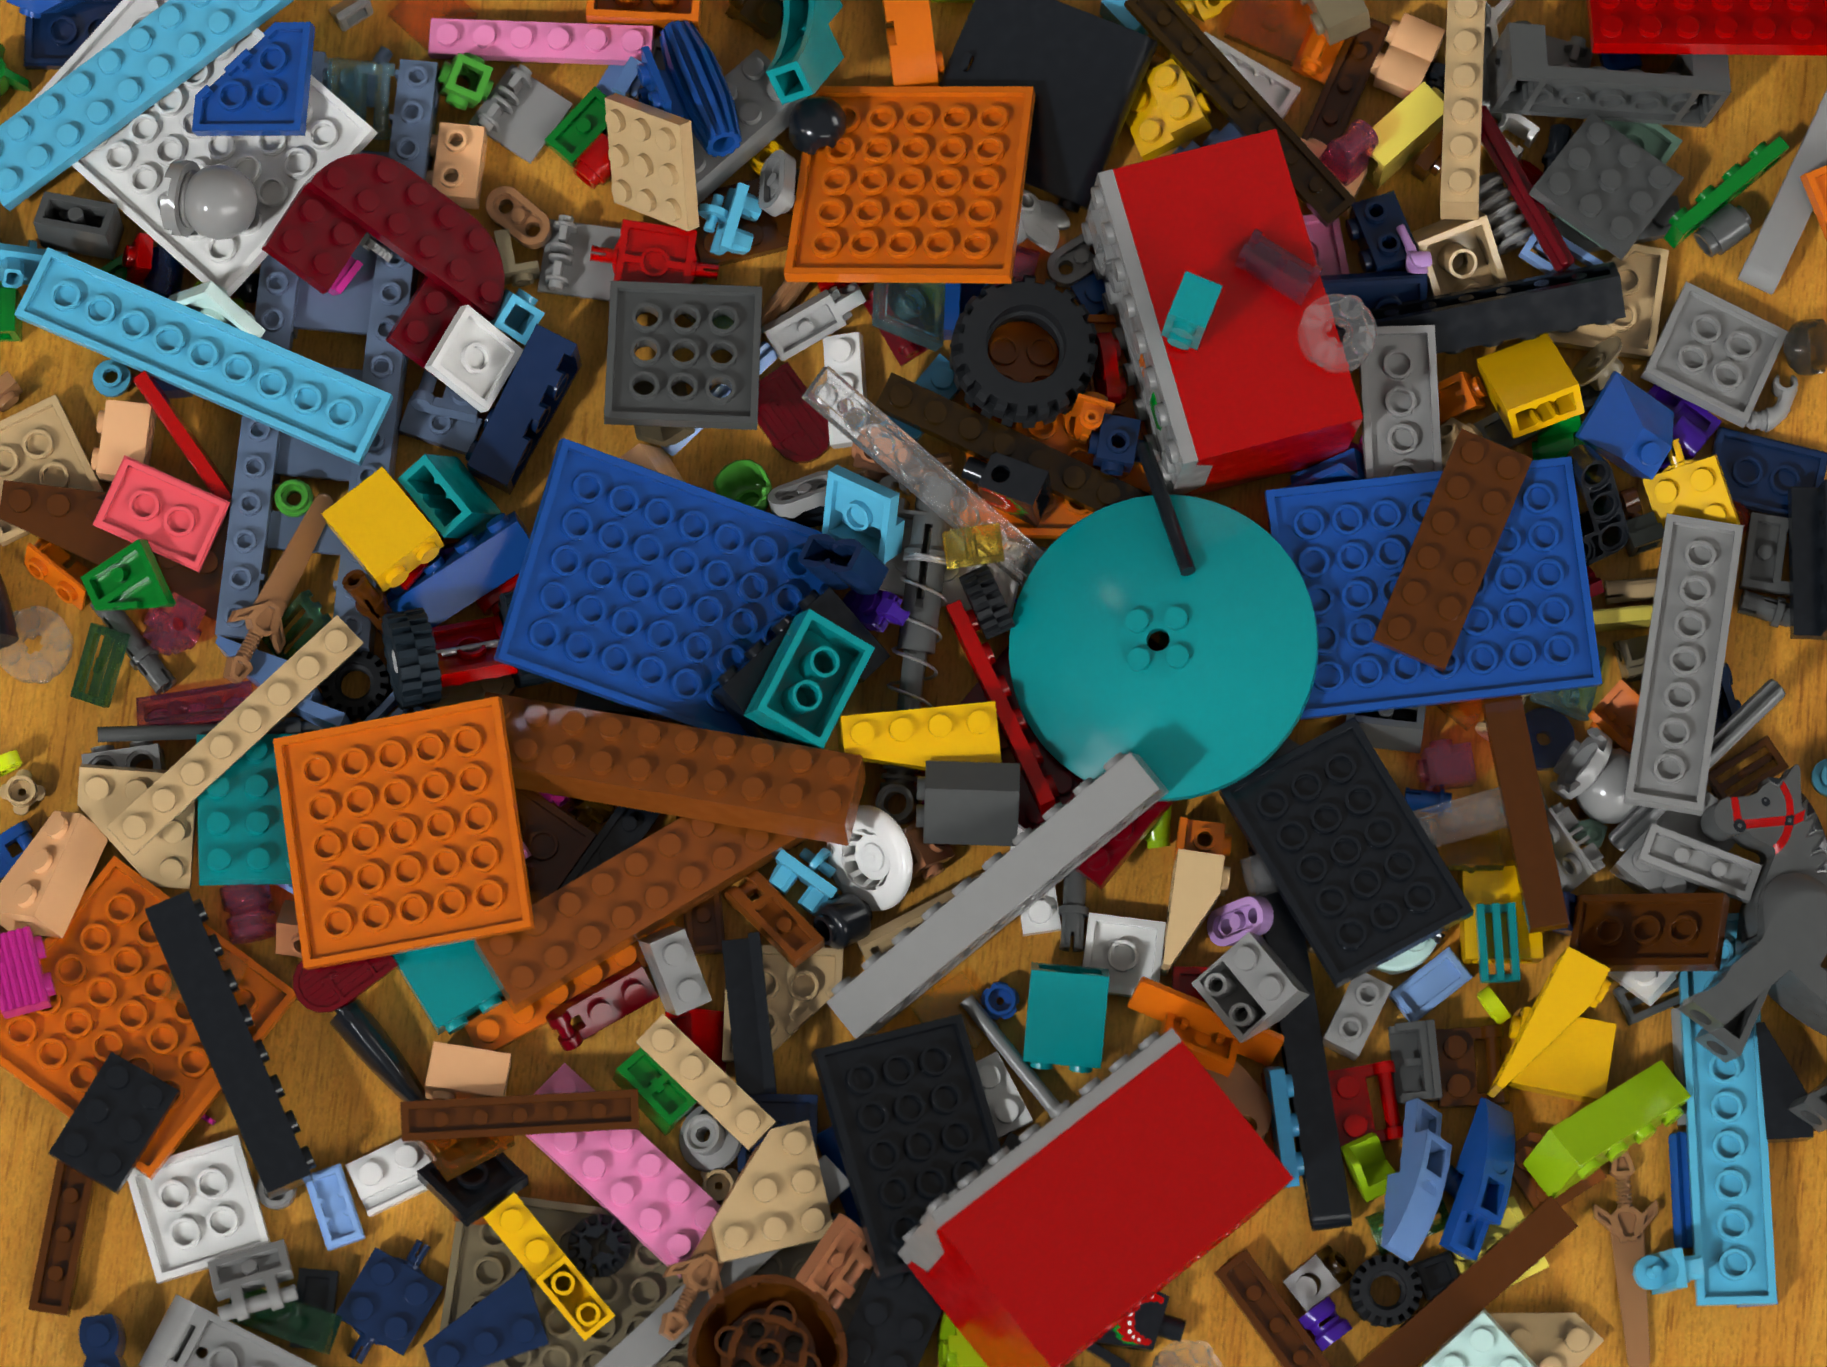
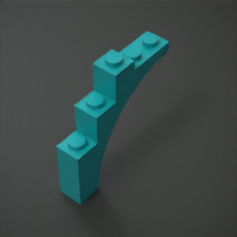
(805, 49)

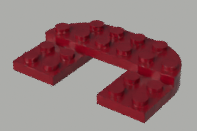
(409, 218)

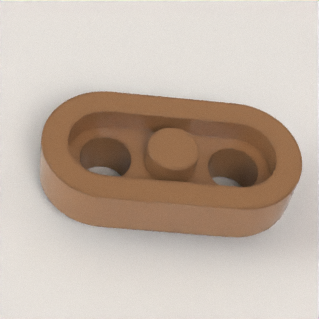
(521, 217)

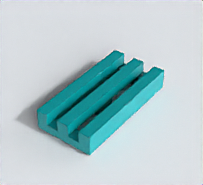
(1496, 909)

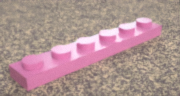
(539, 41)

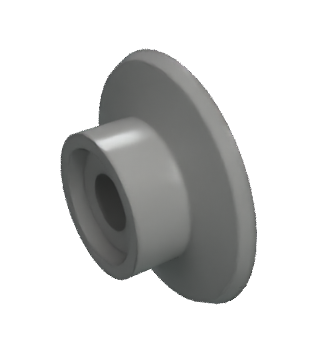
(711, 1154)

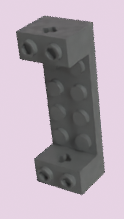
(1527, 85)

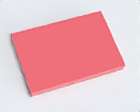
(163, 510)

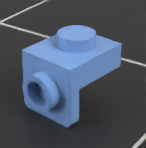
(621, 79)

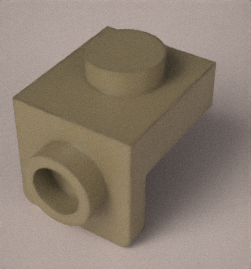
(515, 274)

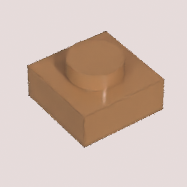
(8, 392)

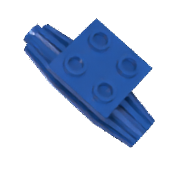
(691, 87)

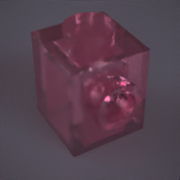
(1446, 765)

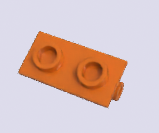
(1316, 57)
(1090, 414)
(47, 563)

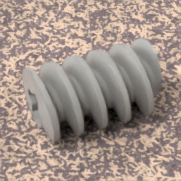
(1501, 214)

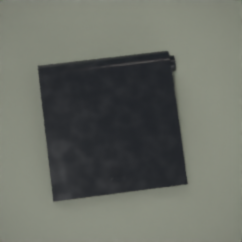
(1081, 77)

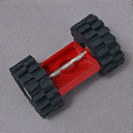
(447, 655)

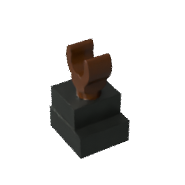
(1644, 529)

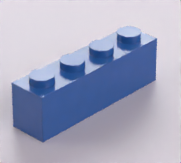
(467, 572)

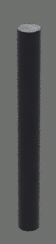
(1165, 509)

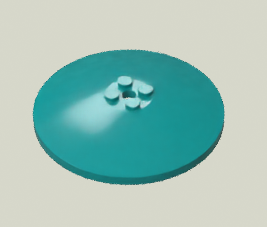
(1233, 661)

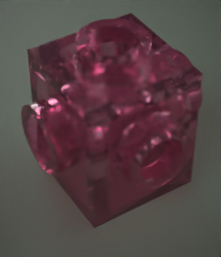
(174, 627)

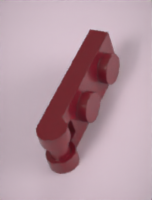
(601, 1005)

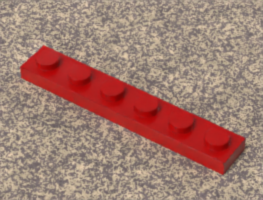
(1010, 721)

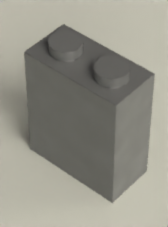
(969, 803)

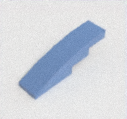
(265, 665)

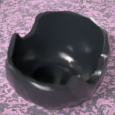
(816, 124)

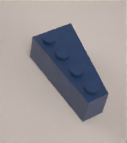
(524, 409)

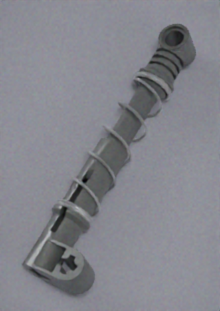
(917, 634)

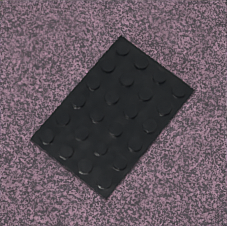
(1346, 852)
(905, 1125)

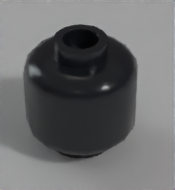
(843, 920)

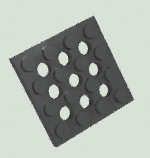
(665, 337)

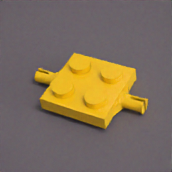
(1691, 489)

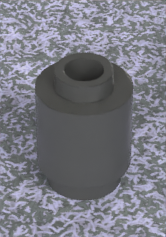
(1723, 230)

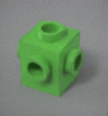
(474, 71)

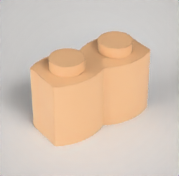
(1408, 57)

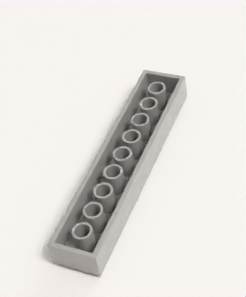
(997, 896)

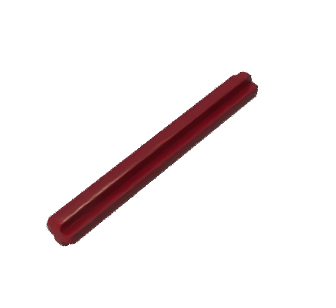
(1520, 187)

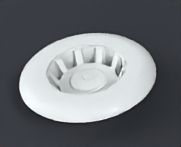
(879, 855)

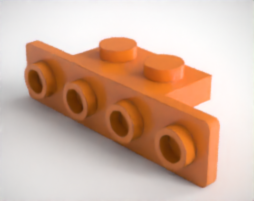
(1201, 1028)

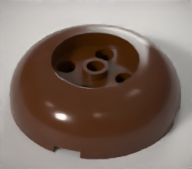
(783, 1309)

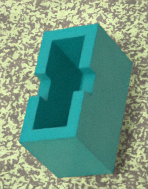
(1190, 311)

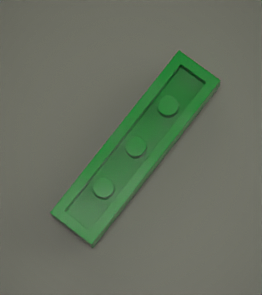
(1735, 182)

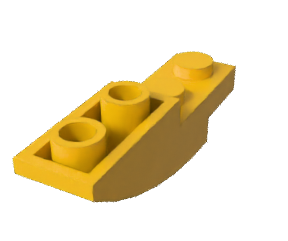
(549, 1266)

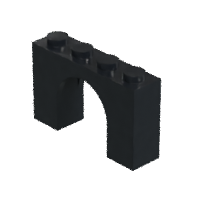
(740, 683)

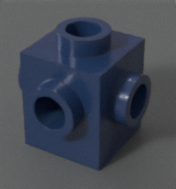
(1119, 432)

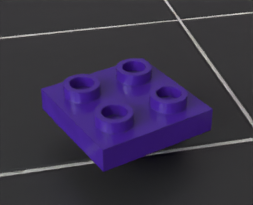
(1690, 423)

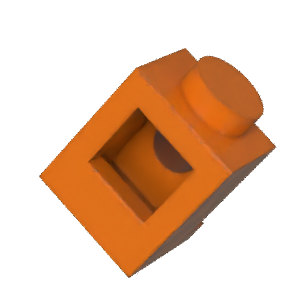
(1189, 830)

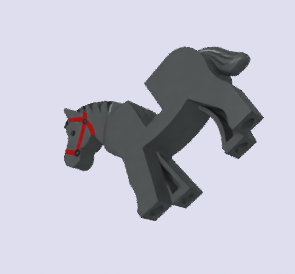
(1778, 930)

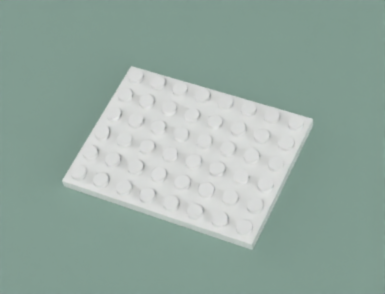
(134, 160)

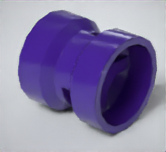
(1331, 1330)

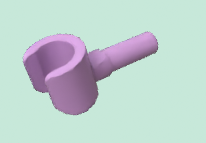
(1416, 261)

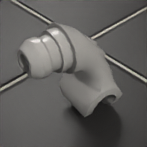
(1772, 416)

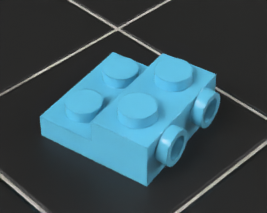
(863, 512)

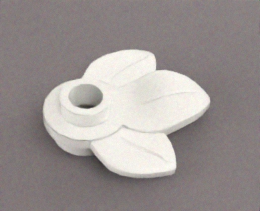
(1041, 222)

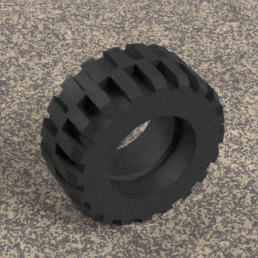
(1033, 304)

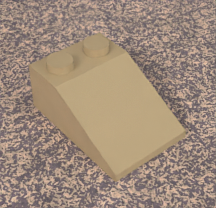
(1461, 255)
(1194, 890)

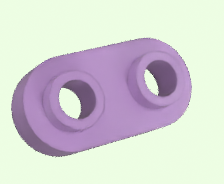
(1234, 920)

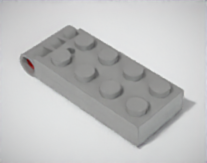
(759, 119)
(191, 1328)

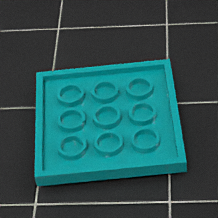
(244, 822)

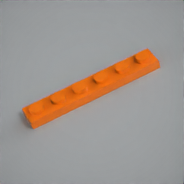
(502, 1026)

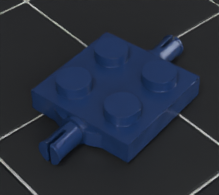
(389, 1301)

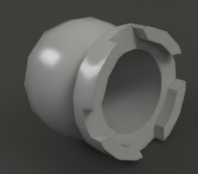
(211, 200)
(1595, 777)

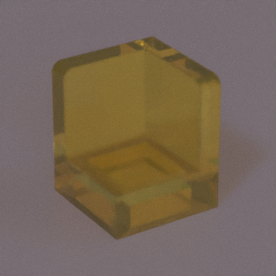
(973, 546)

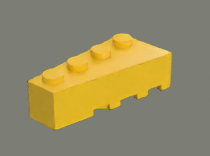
(923, 735)

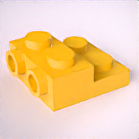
(1167, 111)

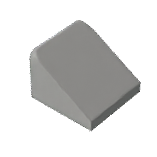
(351, 12)

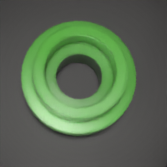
(290, 487)

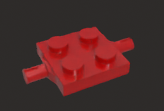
(654, 254)

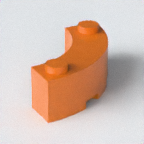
(912, 43)

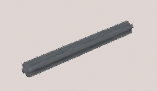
(1724, 739)

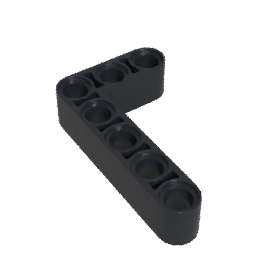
(1599, 505)

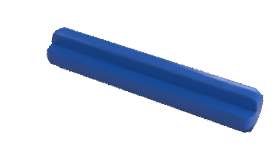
(1680, 1190)

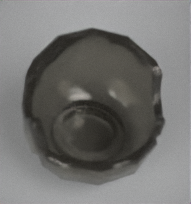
(1807, 347)

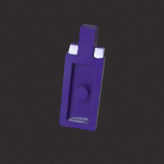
(877, 609)

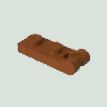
(775, 919)

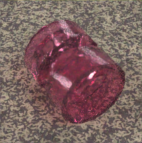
(249, 912)

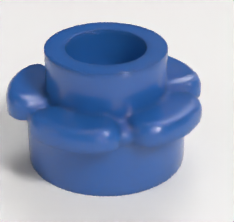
(1003, 991)

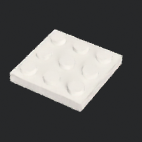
(198, 1209)

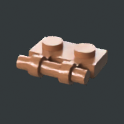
(837, 1262)

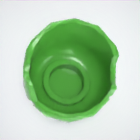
(745, 483)

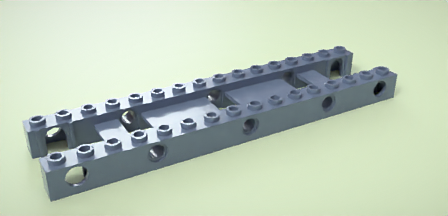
(365, 307)

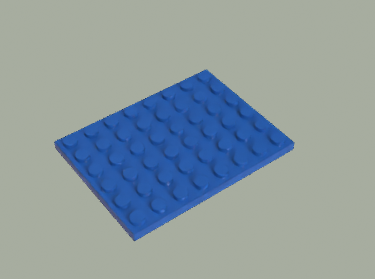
(648, 587)
(1525, 627)

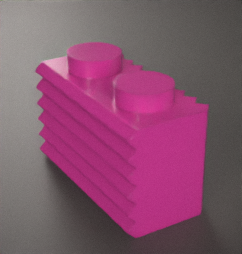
(22, 980)

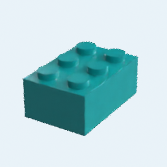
(809, 680)

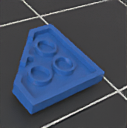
(262, 87)

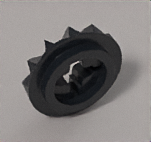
(604, 1263)

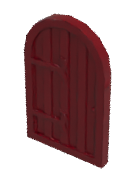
(788, 420)
(337, 985)

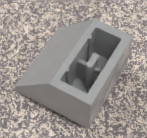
(1250, 987)

